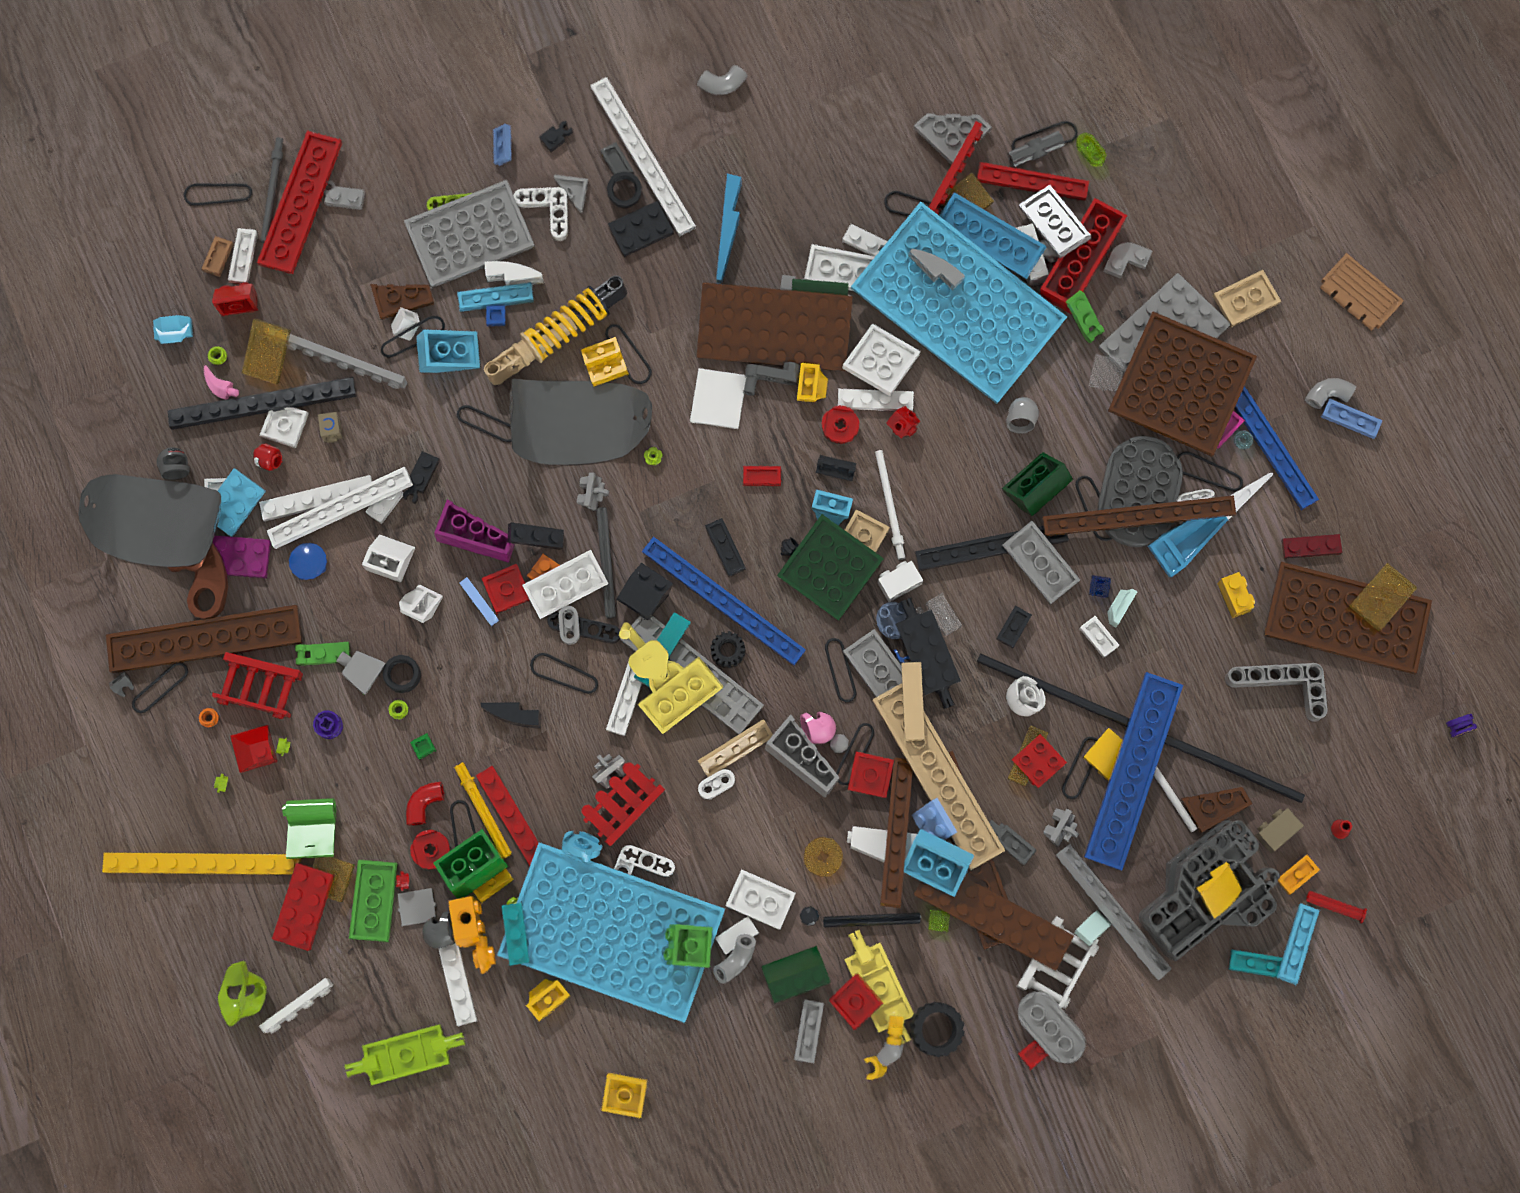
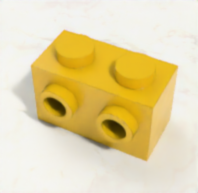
(1236, 594)

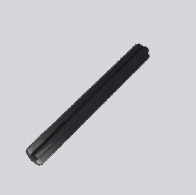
(871, 920)

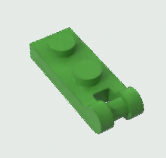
(1084, 316)
(321, 653)

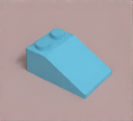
(447, 351)

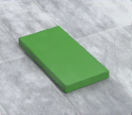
(373, 901)

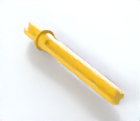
(483, 811)

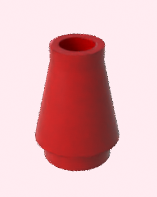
(1337, 829)

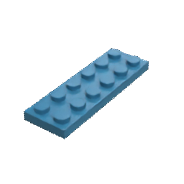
(993, 235)

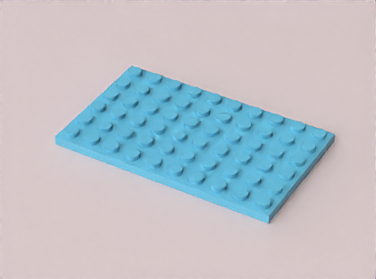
(982, 327)
(609, 931)

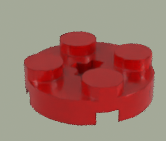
(849, 419)
(421, 844)

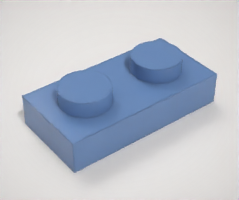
(502, 144)

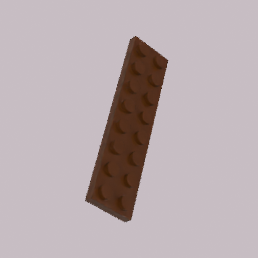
(1001, 921)

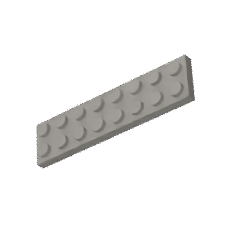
(730, 704)

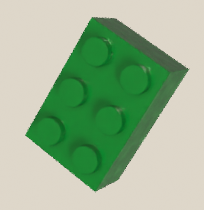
(470, 864)

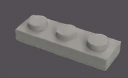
(809, 1031)

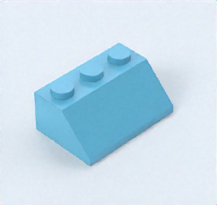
(937, 862)

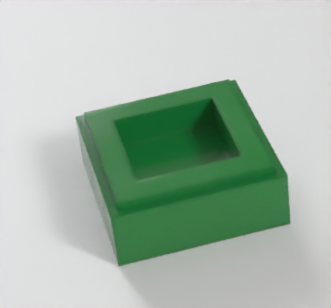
(423, 746)

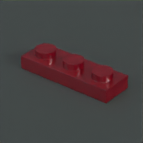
(1311, 546)

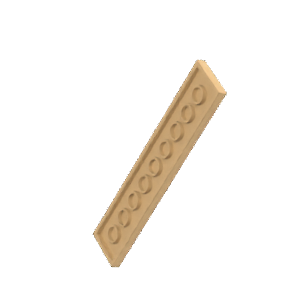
(941, 780)

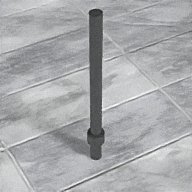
(276, 157)

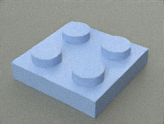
(934, 820)

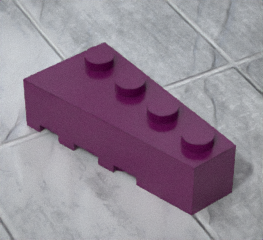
(471, 533)

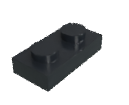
(1014, 627)

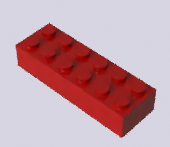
(1078, 267)

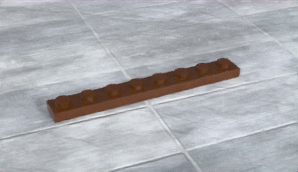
(896, 834)

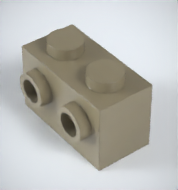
(1279, 830)

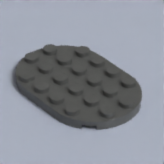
(1137, 475)

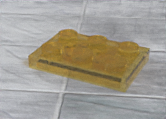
(266, 351)
(1383, 597)

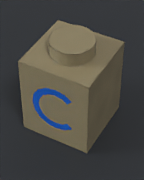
(330, 427)

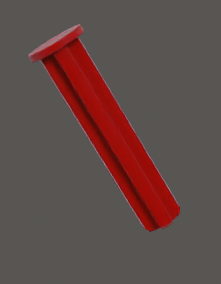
(1336, 906)

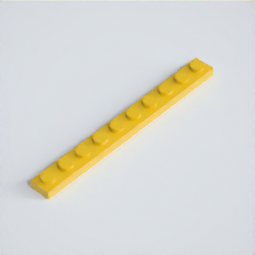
(198, 863)

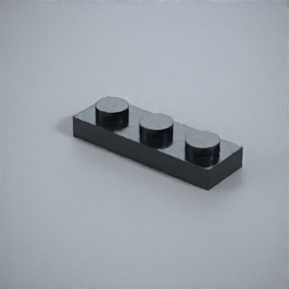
(535, 536)

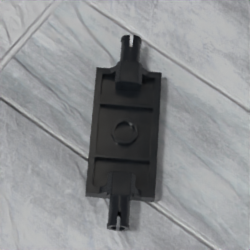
(926, 645)

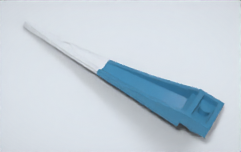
(1182, 543)

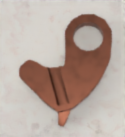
(208, 575)

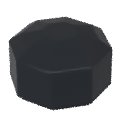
(809, 916)

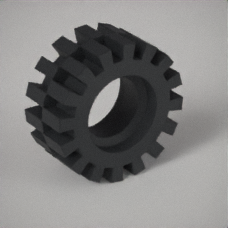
(727, 638)

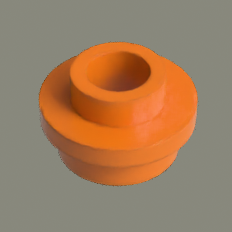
(203, 715)

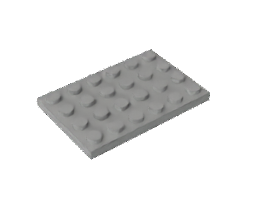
(468, 233)
(1174, 300)

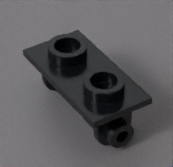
(835, 468)

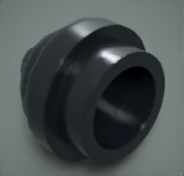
(788, 546)

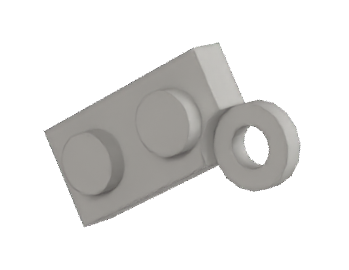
(344, 197)

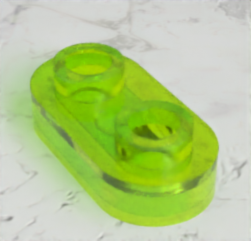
(1093, 149)

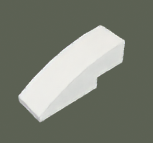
(511, 273)

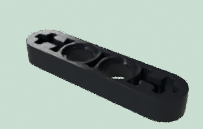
(584, 626)

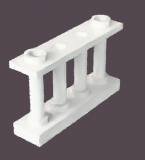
(1028, 980)

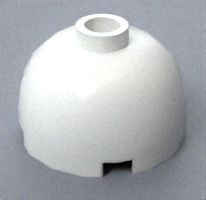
(1025, 697)

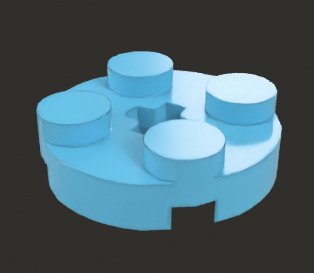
(581, 845)

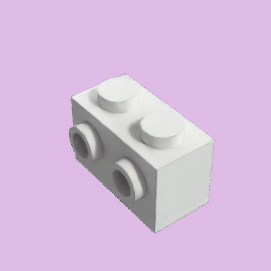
(900, 580)

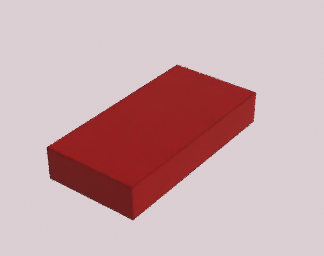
(761, 475)

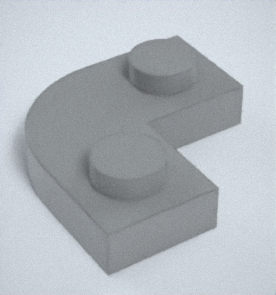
(1124, 254)

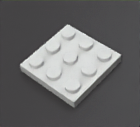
(881, 359)

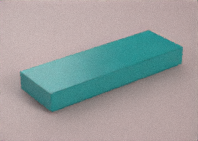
(1254, 963)

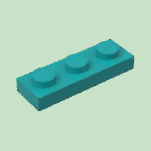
(515, 934)

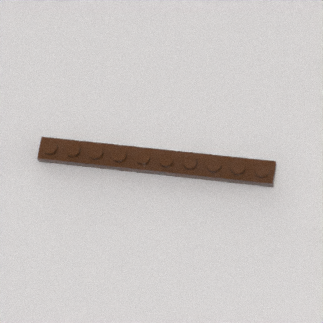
(1139, 515)

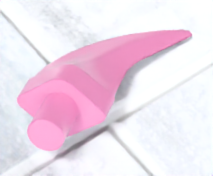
(219, 387)

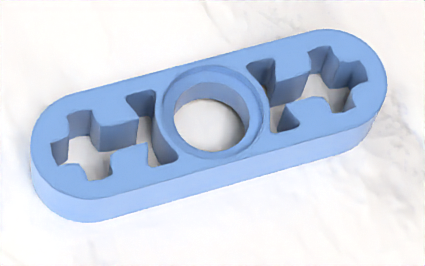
(479, 601)

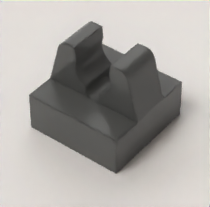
(119, 682)

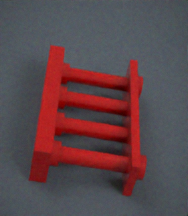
(253, 666)

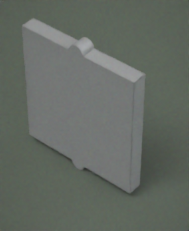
(416, 906)

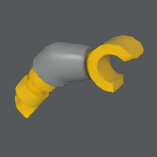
(891, 1051)

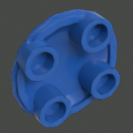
(307, 561)

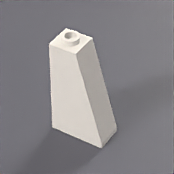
(873, 842)

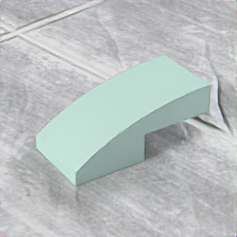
(1093, 928)

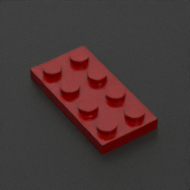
(303, 906)

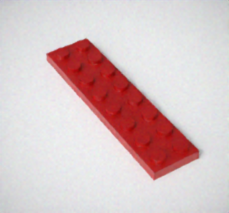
(299, 202)

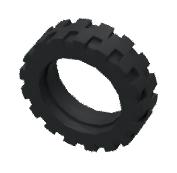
(956, 1035)

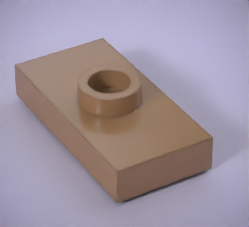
(217, 256)

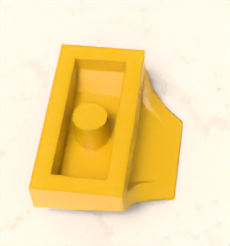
(811, 383)
(546, 998)

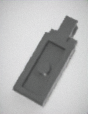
(1013, 843)

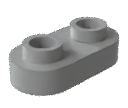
(569, 626)

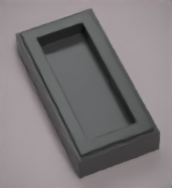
(615, 159)

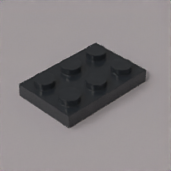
(640, 228)

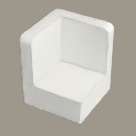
(403, 321)

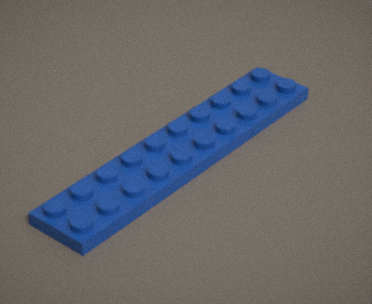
(1133, 771)

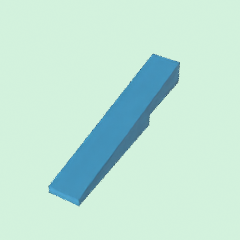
(729, 223)

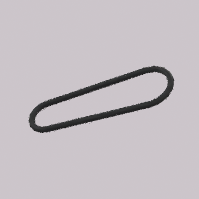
(1043, 129)
(216, 184)
(908, 195)
(402, 333)
(650, 371)
(1218, 466)
(1084, 505)
(559, 682)
(452, 819)

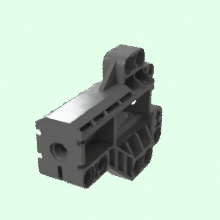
(1183, 884)

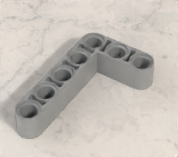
(1285, 679)

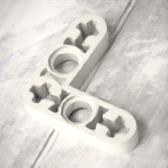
(549, 201)
(630, 864)

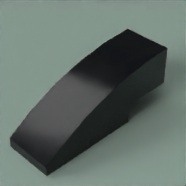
(512, 713)

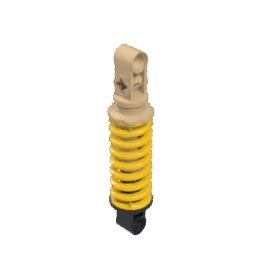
(538, 341)

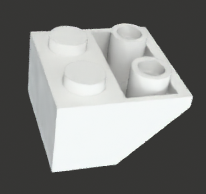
(388, 558)

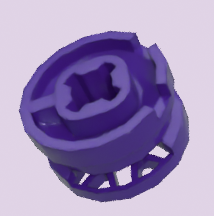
(1460, 723)
(328, 724)

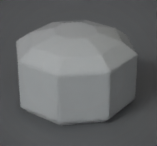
(839, 743)

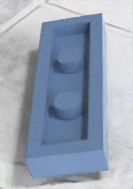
(1351, 418)

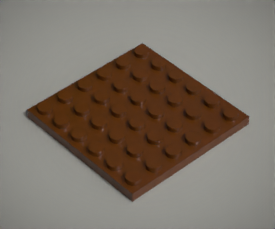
(1182, 384)

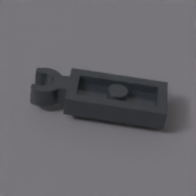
(421, 475)

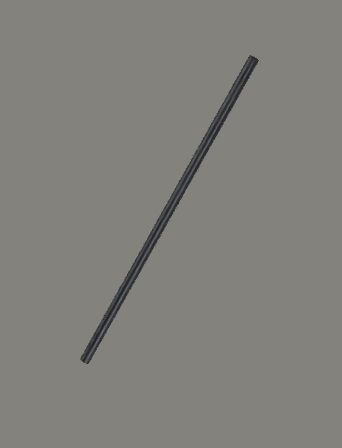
(1123, 720)

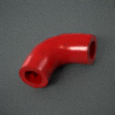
(420, 800)

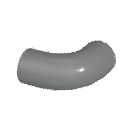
(722, 84)
(1329, 388)
(736, 960)

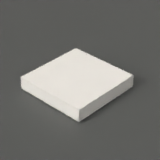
(284, 426)

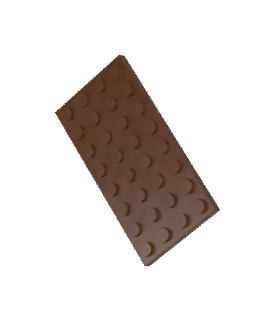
(773, 325)
(1315, 613)

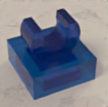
(1099, 586)

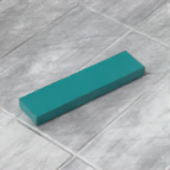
(670, 637)

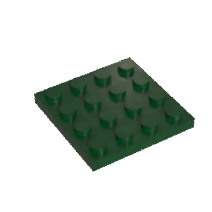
(830, 567)

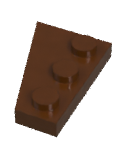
(392, 298)
(1215, 807)

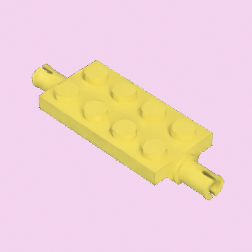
(878, 973)

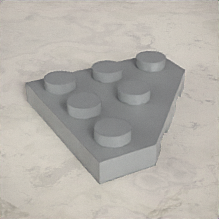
(948, 132)

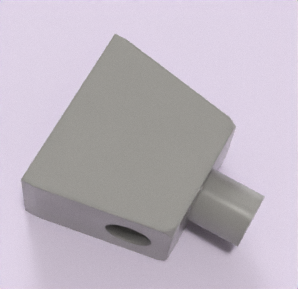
(361, 670)

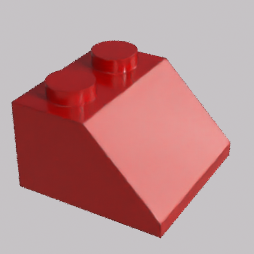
(235, 299)

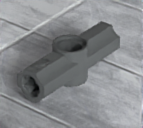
(1035, 149)

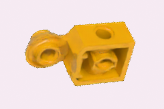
(471, 933)

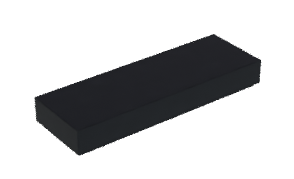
(725, 547)

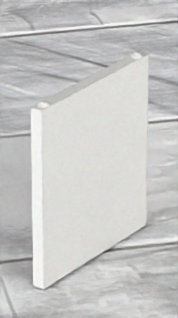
(718, 398)

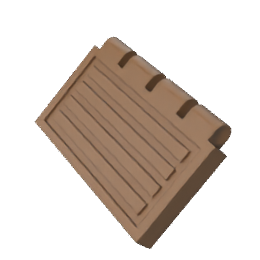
(1361, 291)

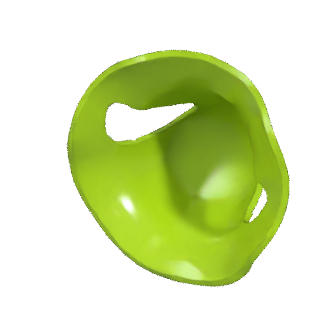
(235, 1009)

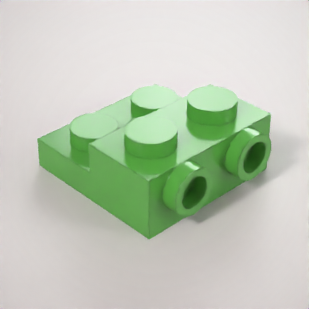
(688, 945)

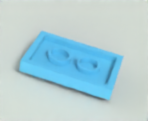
(238, 499)

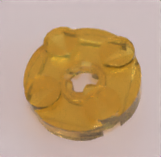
(817, 866)

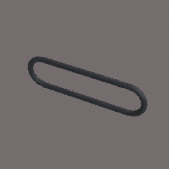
(485, 414)
(832, 671)
(166, 692)
(854, 737)
(1071, 769)

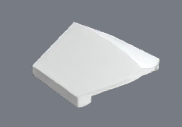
(420, 603)

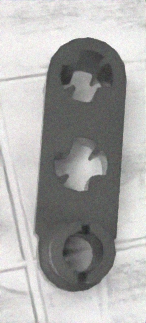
(788, 375)

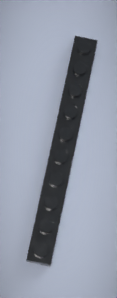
(261, 403)

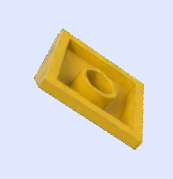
(624, 1095)

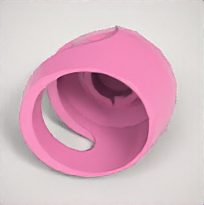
(820, 729)

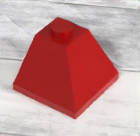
(254, 748)

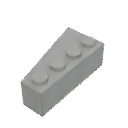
(801, 756)

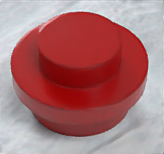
(402, 880)

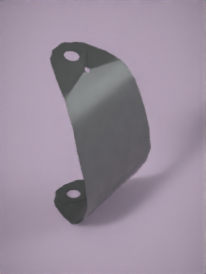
(576, 420)
(150, 519)

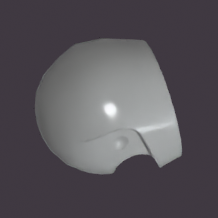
(1025, 409)

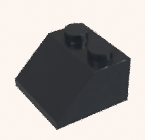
(645, 591)

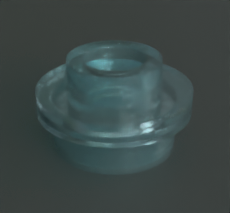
(1243, 434)

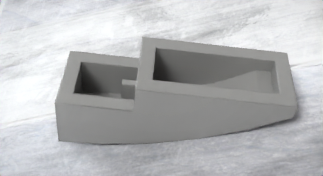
(937, 268)

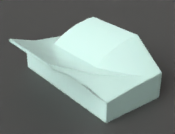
(1120, 606)

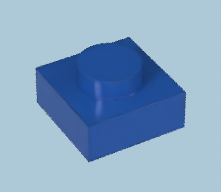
(496, 315)

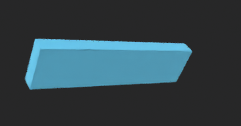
(495, 296)
(1298, 944)

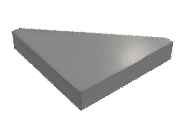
(575, 189)

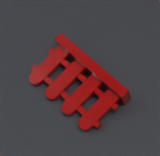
(619, 814)

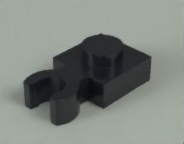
(555, 137)

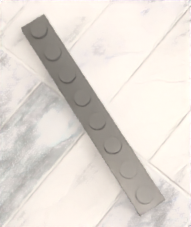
(344, 361)
(1114, 912)

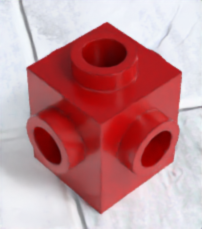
(903, 422)

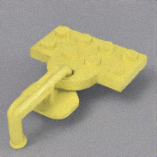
(673, 694)

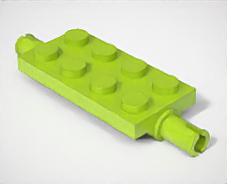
(405, 1054)

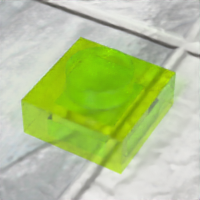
(938, 921)

